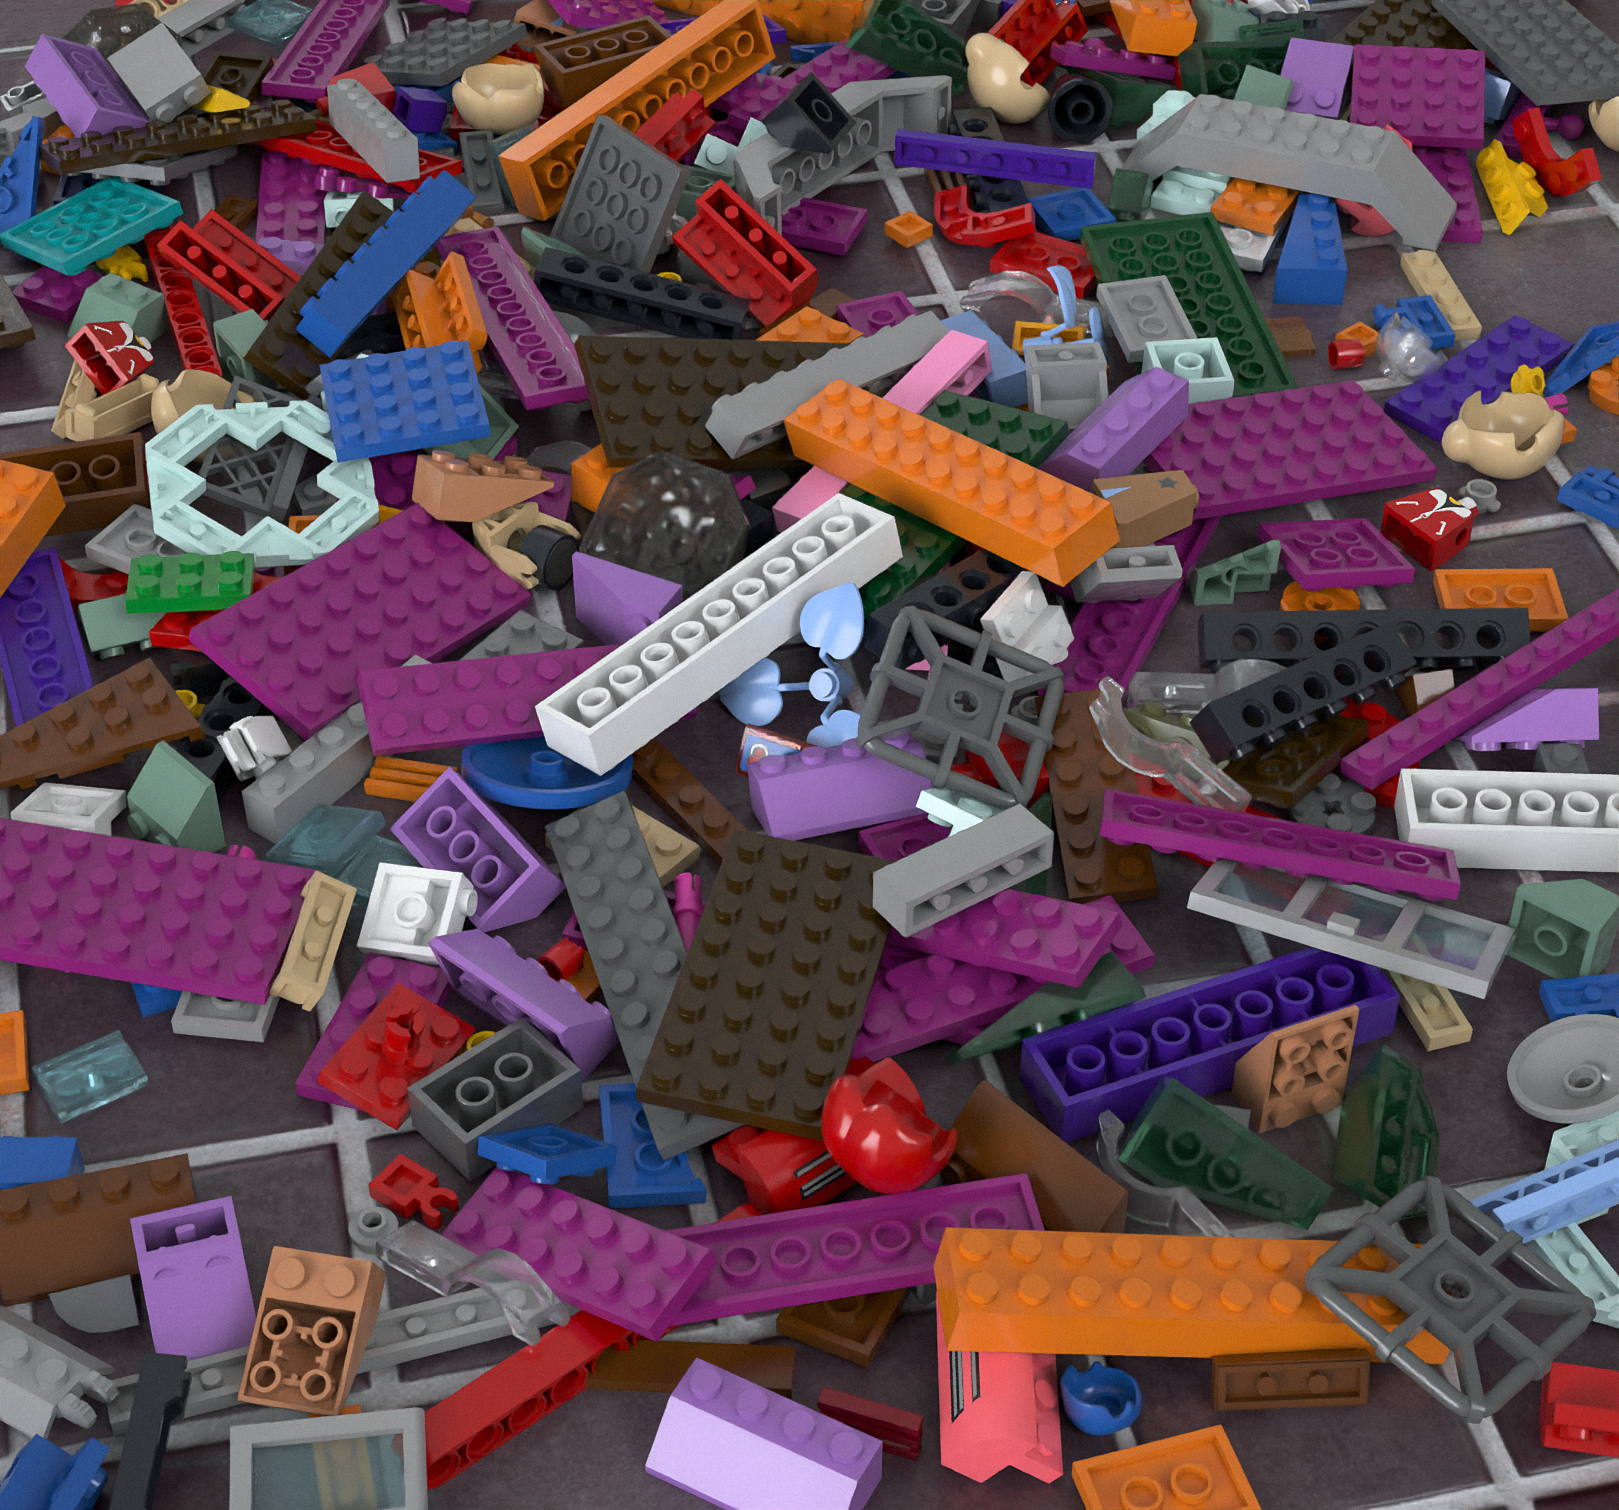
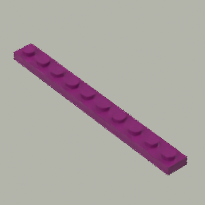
(1484, 694)

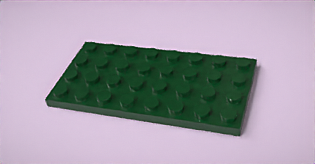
(1206, 283)
(925, 545)

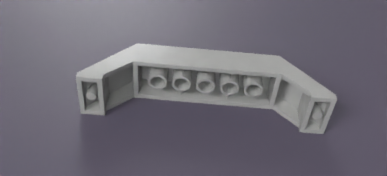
(1302, 155)
(778, 177)
(1069, 386)

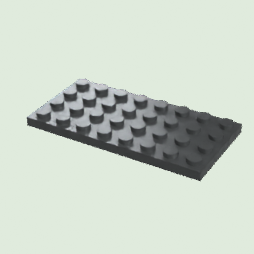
(1540, 47)

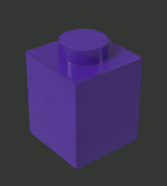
(420, 109)

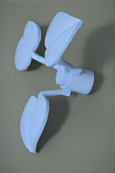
(1068, 302)
(827, 621)

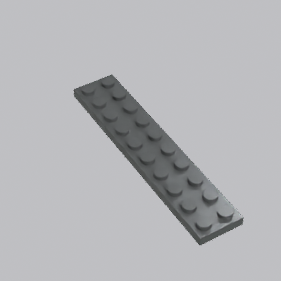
(629, 942)

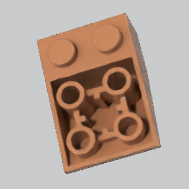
(474, 485)
(1296, 1070)
(311, 1331)

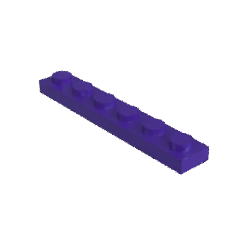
(995, 158)

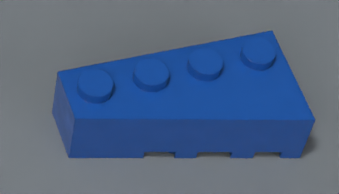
(1313, 255)

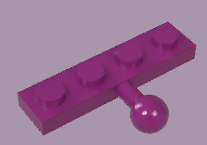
(1097, 56)
(1568, 126)

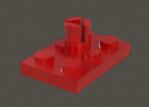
(393, 1051)

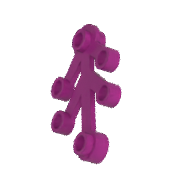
(331, 180)

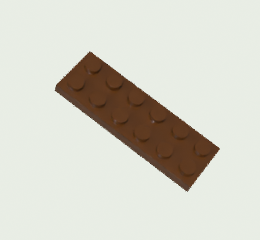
(1078, 775)

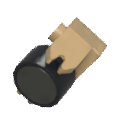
(528, 545)

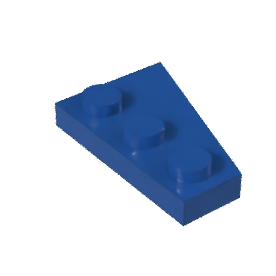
(640, 1172)

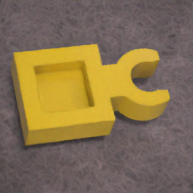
(125, 264)

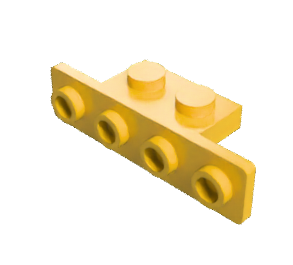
(1509, 187)

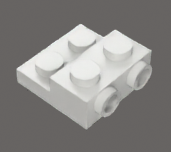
(1028, 623)
(72, 807)
(412, 908)

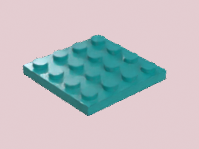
(91, 225)

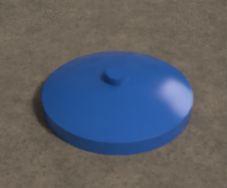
(537, 776)

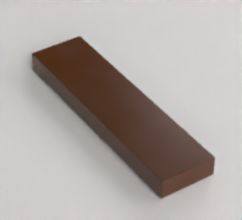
(662, 1365)

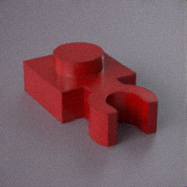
(410, 1187)

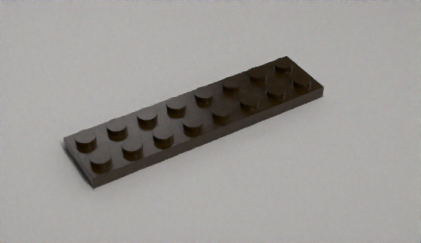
(175, 138)
(280, 348)

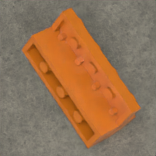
(440, 308)

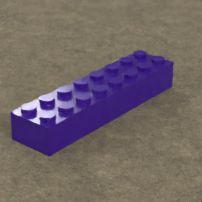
(1193, 1035)

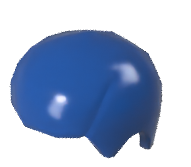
(1100, 1399)

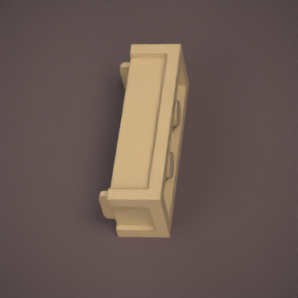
(113, 412)
(314, 940)

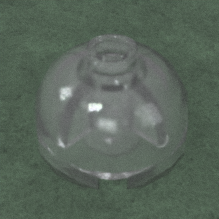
(1406, 351)

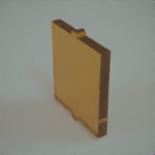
(1291, 336)

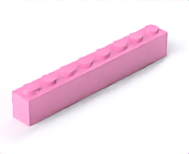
(953, 365)

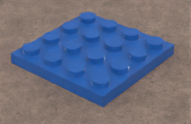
(404, 401)

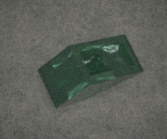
(1130, 195)

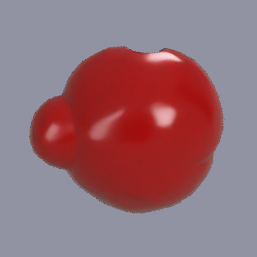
(883, 1137)

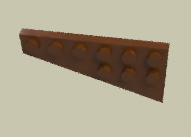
(97, 728)

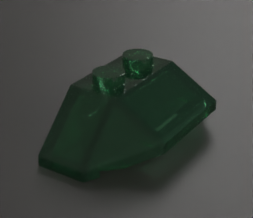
(1386, 1131)

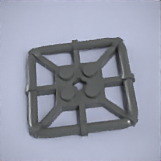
(940, 717)
(1456, 1322)

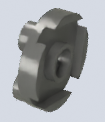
(1353, 807)

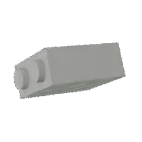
(159, 75)

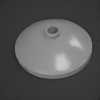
(1568, 1070)

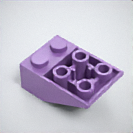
(1536, 717)
(195, 1279)

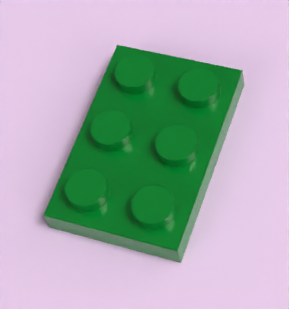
(189, 582)

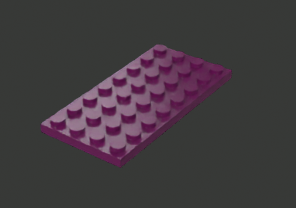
(1289, 449)
(357, 609)
(145, 911)

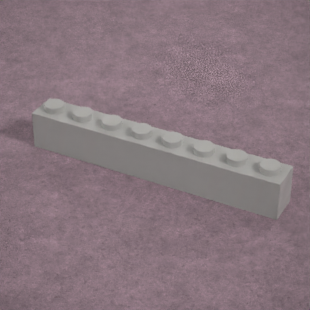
(870, 363)

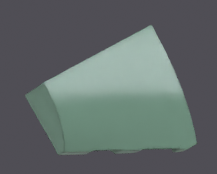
(1239, 573)

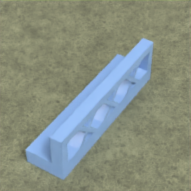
(1555, 1200)

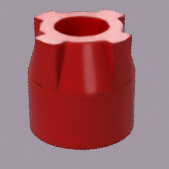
(1345, 354)
(563, 960)

